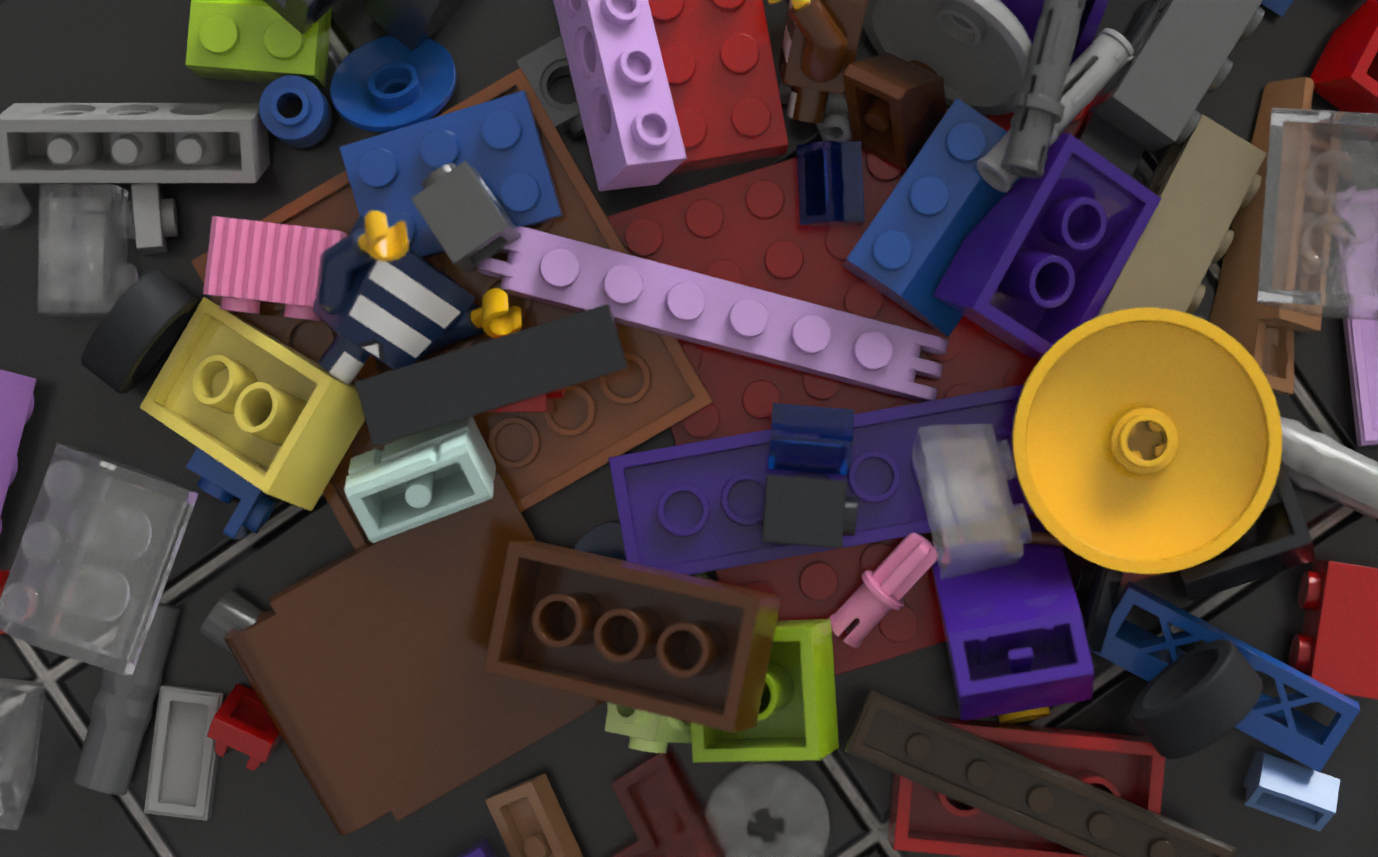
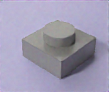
(153, 218)

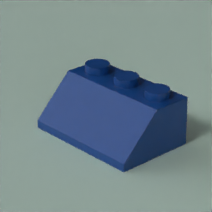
(930, 217)

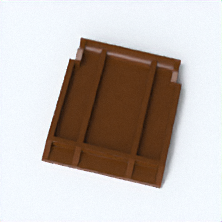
(384, 665)

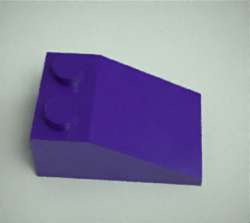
(1049, 249)

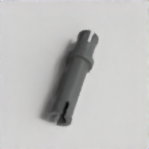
(1040, 97)

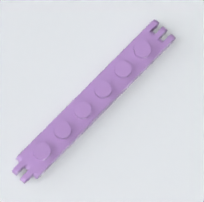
(719, 313)

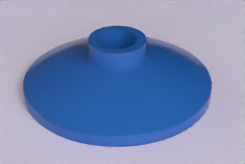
(392, 87)

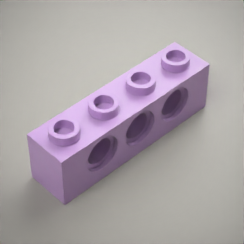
(621, 91)

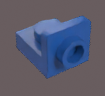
(224, 485)

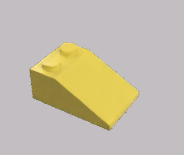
(256, 405)

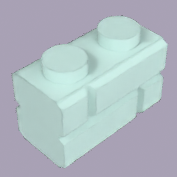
(420, 479)

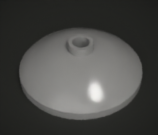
(967, 42)

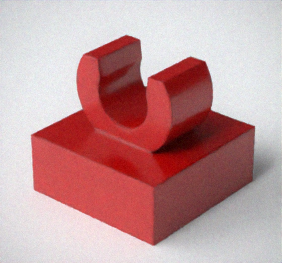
(244, 727)

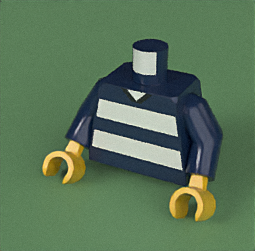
(396, 302)

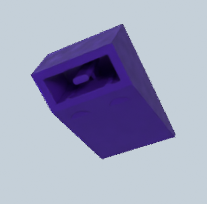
(1015, 634)

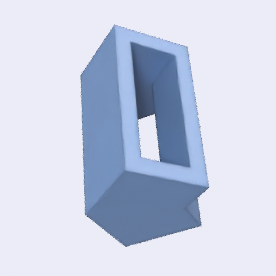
(1291, 791)

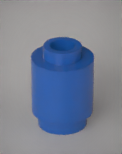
(308, 126)

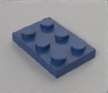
(492, 136)

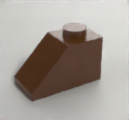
(893, 106)

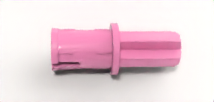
(884, 589)

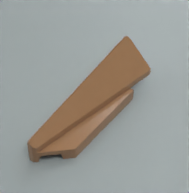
(1260, 328)

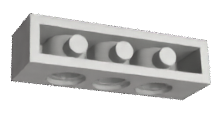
(133, 143)

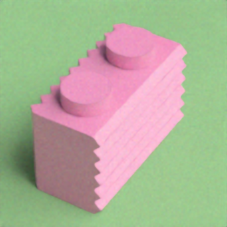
(266, 263)

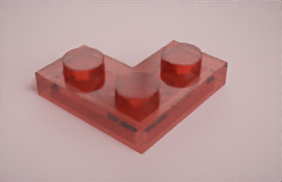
(664, 812)

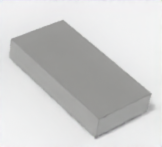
(182, 754)

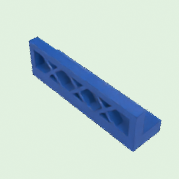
(1272, 718)

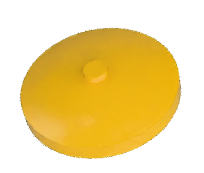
(1147, 440)

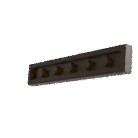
(1017, 787)

